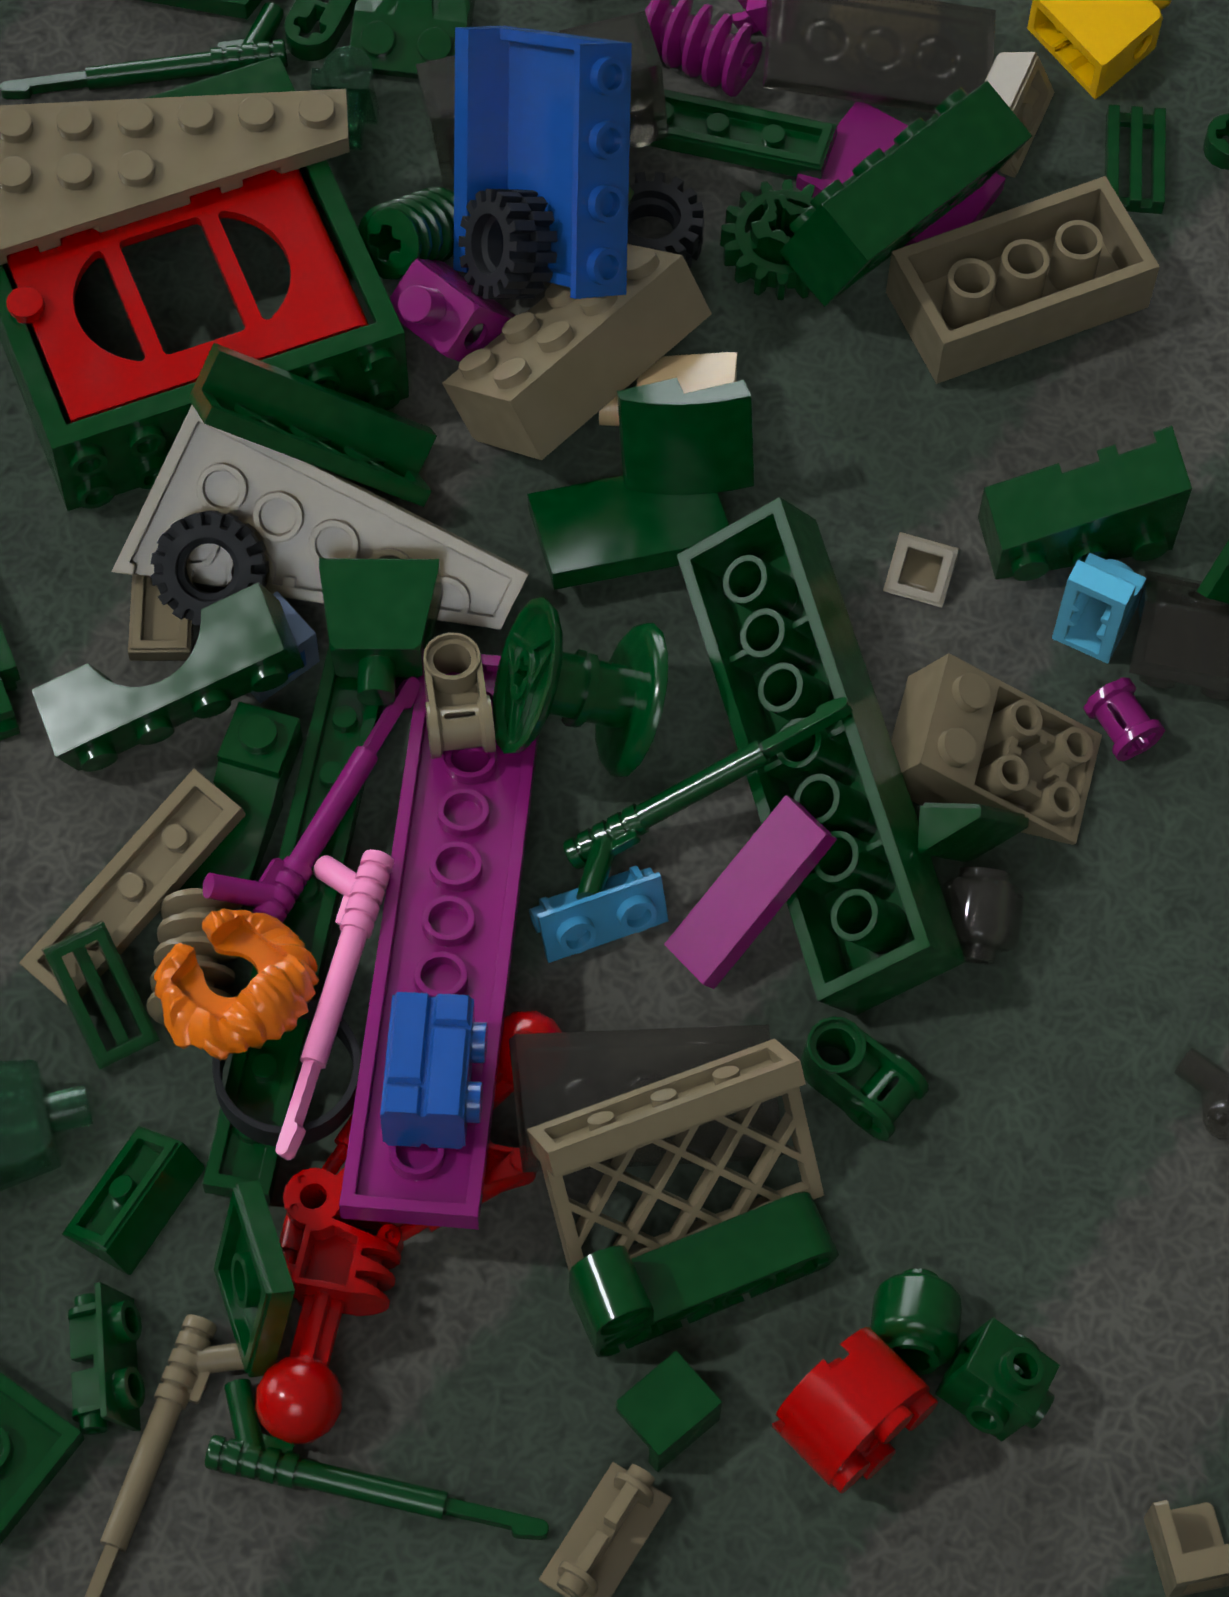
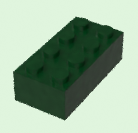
(902, 190)

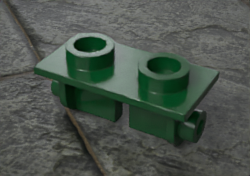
(106, 1330)

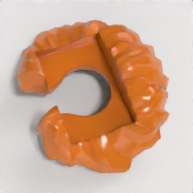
(261, 1010)

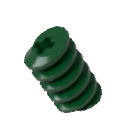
(408, 230)

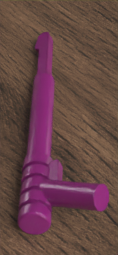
(286, 878)

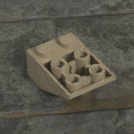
(993, 746)

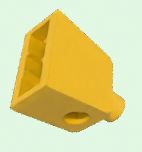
(1097, 37)

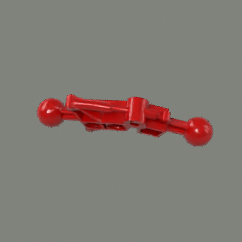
(348, 1269)

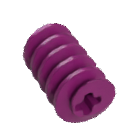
(703, 46)

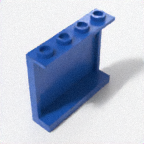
(553, 121)

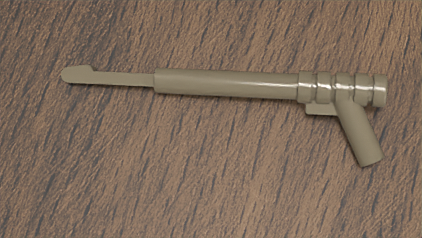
(182, 1383)

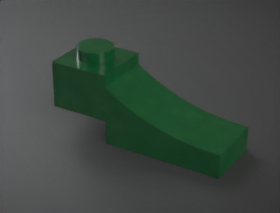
(253, 773)

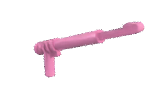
(356, 917)

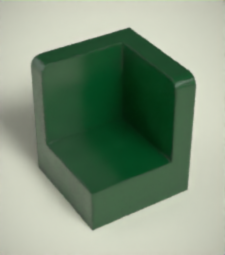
(669, 1409)

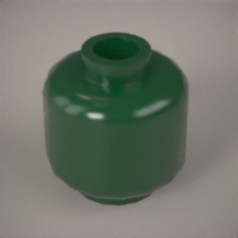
(918, 1318)

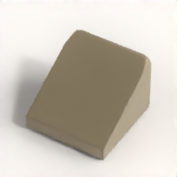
(921, 569)

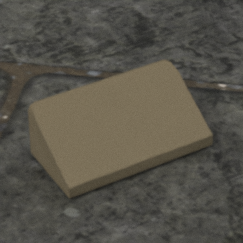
(1026, 90)

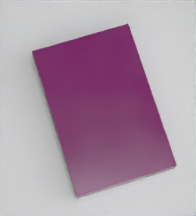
(868, 129)

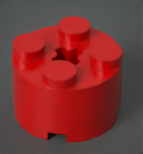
(852, 1410)

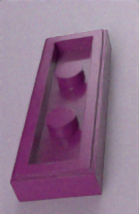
(750, 892)

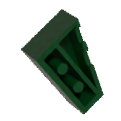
(1106, 508)

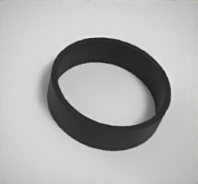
(315, 1129)

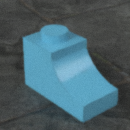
(1098, 606)

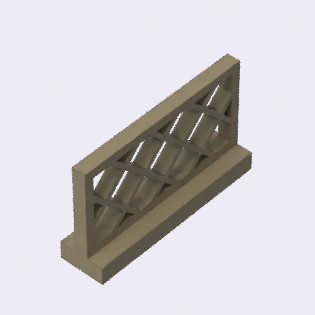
(677, 1108)

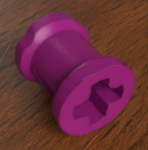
(1123, 719)

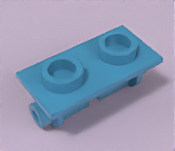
(626, 907)

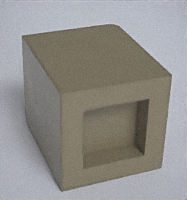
(1187, 1548)

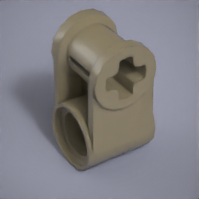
(456, 705)

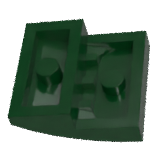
(686, 439)

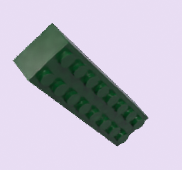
(779, 650)

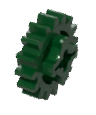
(757, 251)

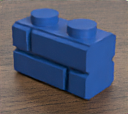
(430, 1070)

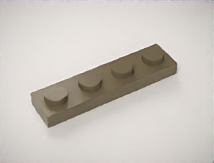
(141, 876)

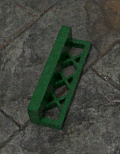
(313, 423)

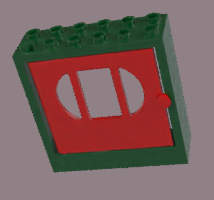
(128, 412)

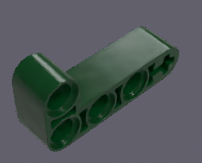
(699, 1274)

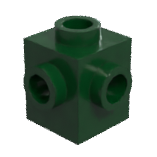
(999, 1380)

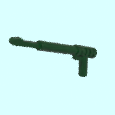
(219, 60)
(598, 846)
(274, 1460)

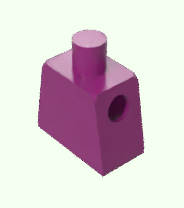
(443, 309)

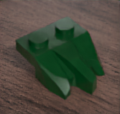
(407, 32)

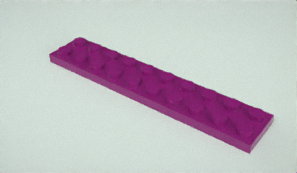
(442, 932)

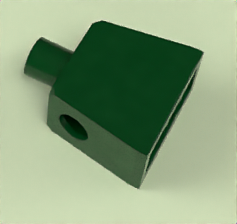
(380, 620)

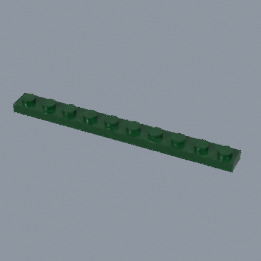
(265, 1078)

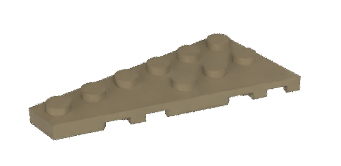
(302, 518)

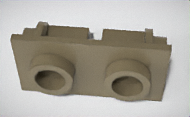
(607, 1534)

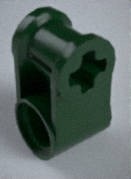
(864, 1078)

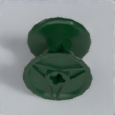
(617, 695)

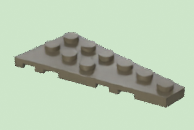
(135, 158)

